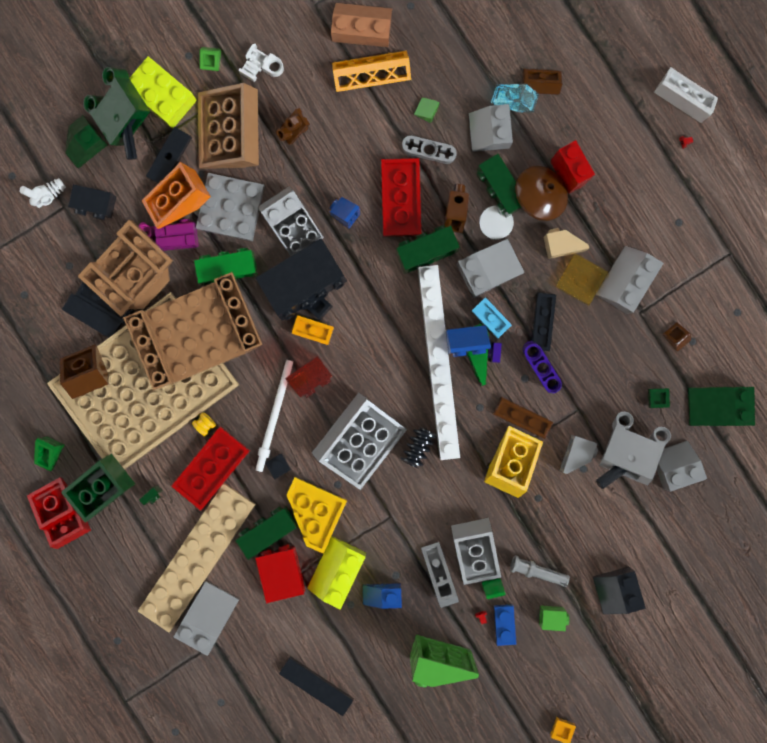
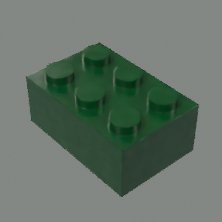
(427, 249)
(98, 487)

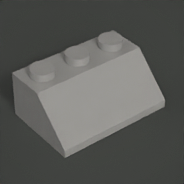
(629, 279)

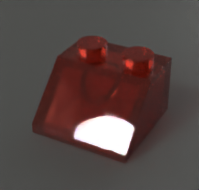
(310, 377)

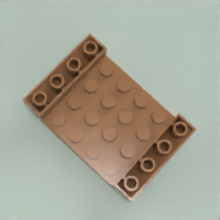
(193, 332)

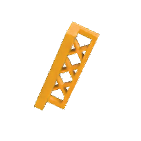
(374, 64)

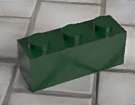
(499, 184)
(266, 532)

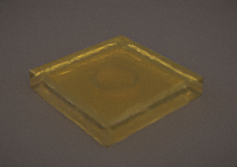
(581, 279)

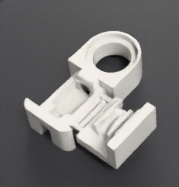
(258, 60)

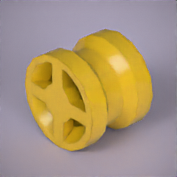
(203, 424)

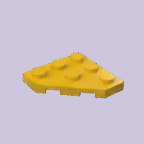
(315, 512)

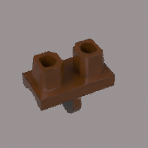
(293, 127)

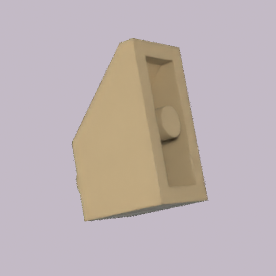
(563, 243)

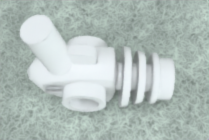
(41, 194)

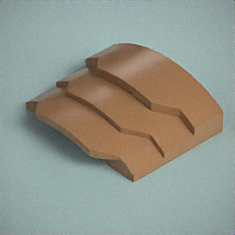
(129, 270)

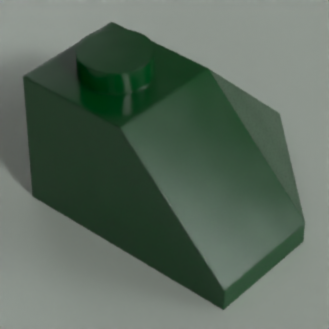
(83, 142)

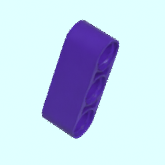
(545, 375)

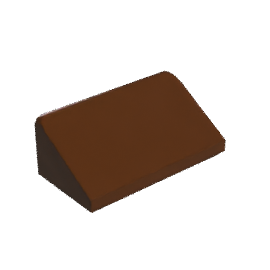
(543, 81)

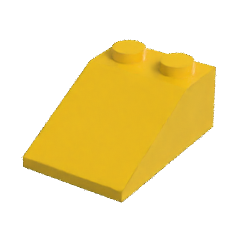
(514, 462)

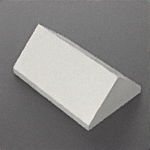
(686, 95)

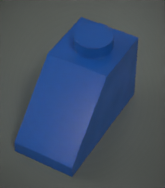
(345, 212)
(382, 595)

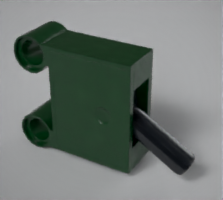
(118, 111)

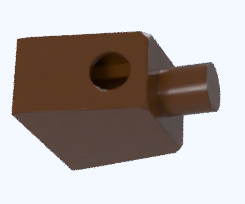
(457, 208)

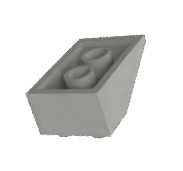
(490, 268)
(476, 551)
(206, 618)

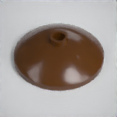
(541, 193)

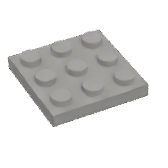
(231, 208)

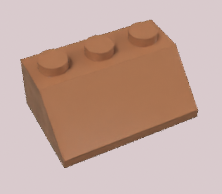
(361, 25)

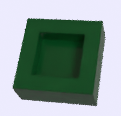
(659, 398)
(151, 496)

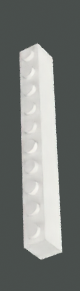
(438, 362)

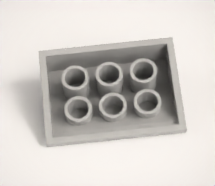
(358, 441)

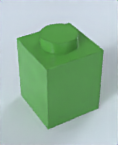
(553, 618)

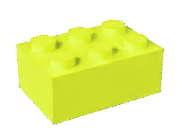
(162, 92)

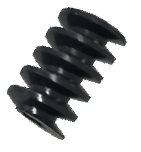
(418, 447)

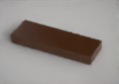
(522, 418)

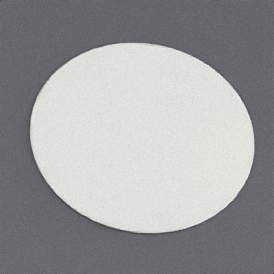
(494, 224)

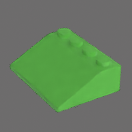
(440, 663)

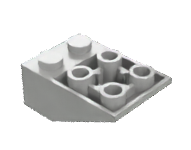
(290, 221)

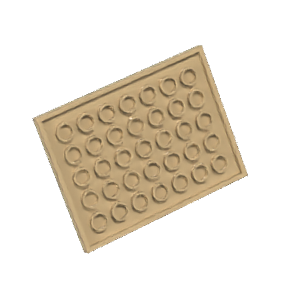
(128, 413)

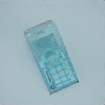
(518, 96)

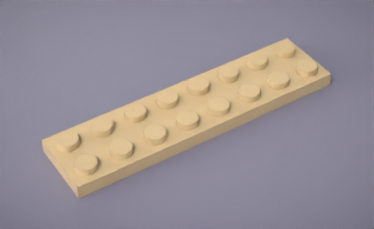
(196, 557)

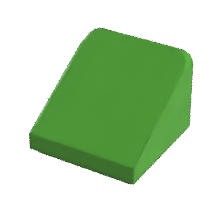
(210, 58)
(427, 109)

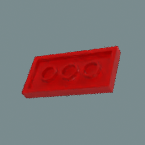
(401, 197)
(210, 468)

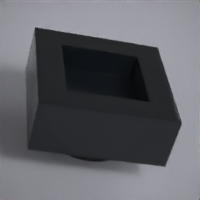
(319, 308)
(278, 466)

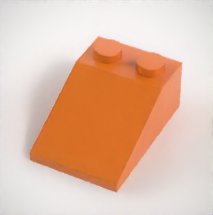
(176, 196)

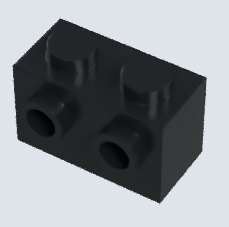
(92, 201)

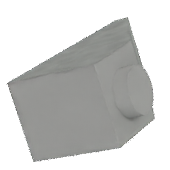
(439, 574)

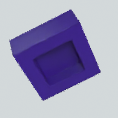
(494, 352)

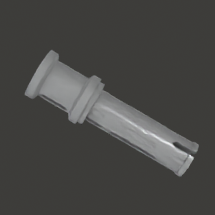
(530, 569)

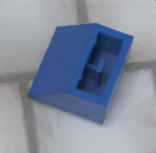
(467, 339)

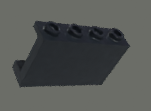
(301, 280)

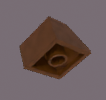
(83, 372)

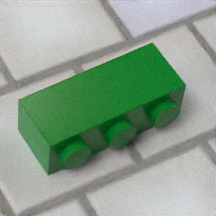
(211, 268)

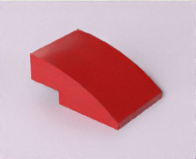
(56, 514)

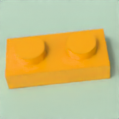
(312, 330)

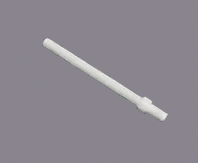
(264, 450)

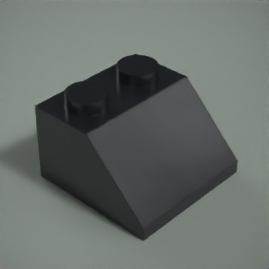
(619, 591)

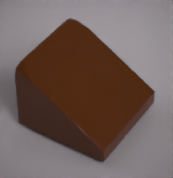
(677, 336)

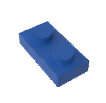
(505, 625)

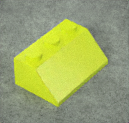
(336, 572)

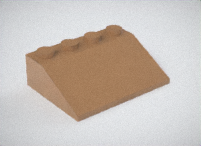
(228, 127)

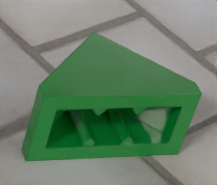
(47, 452)

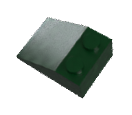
(721, 406)

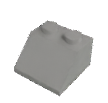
(491, 128)
(680, 467)

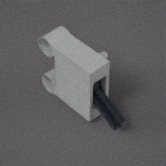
(630, 453)

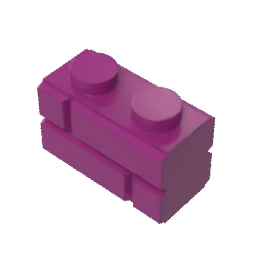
(177, 236)

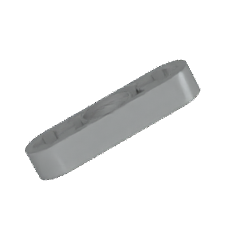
(416, 140)

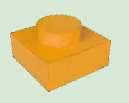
(562, 730)

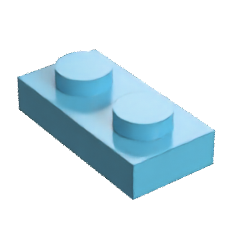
(491, 317)

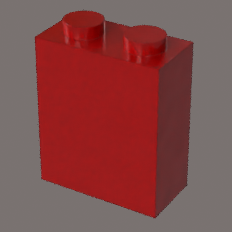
(572, 166)
(280, 573)

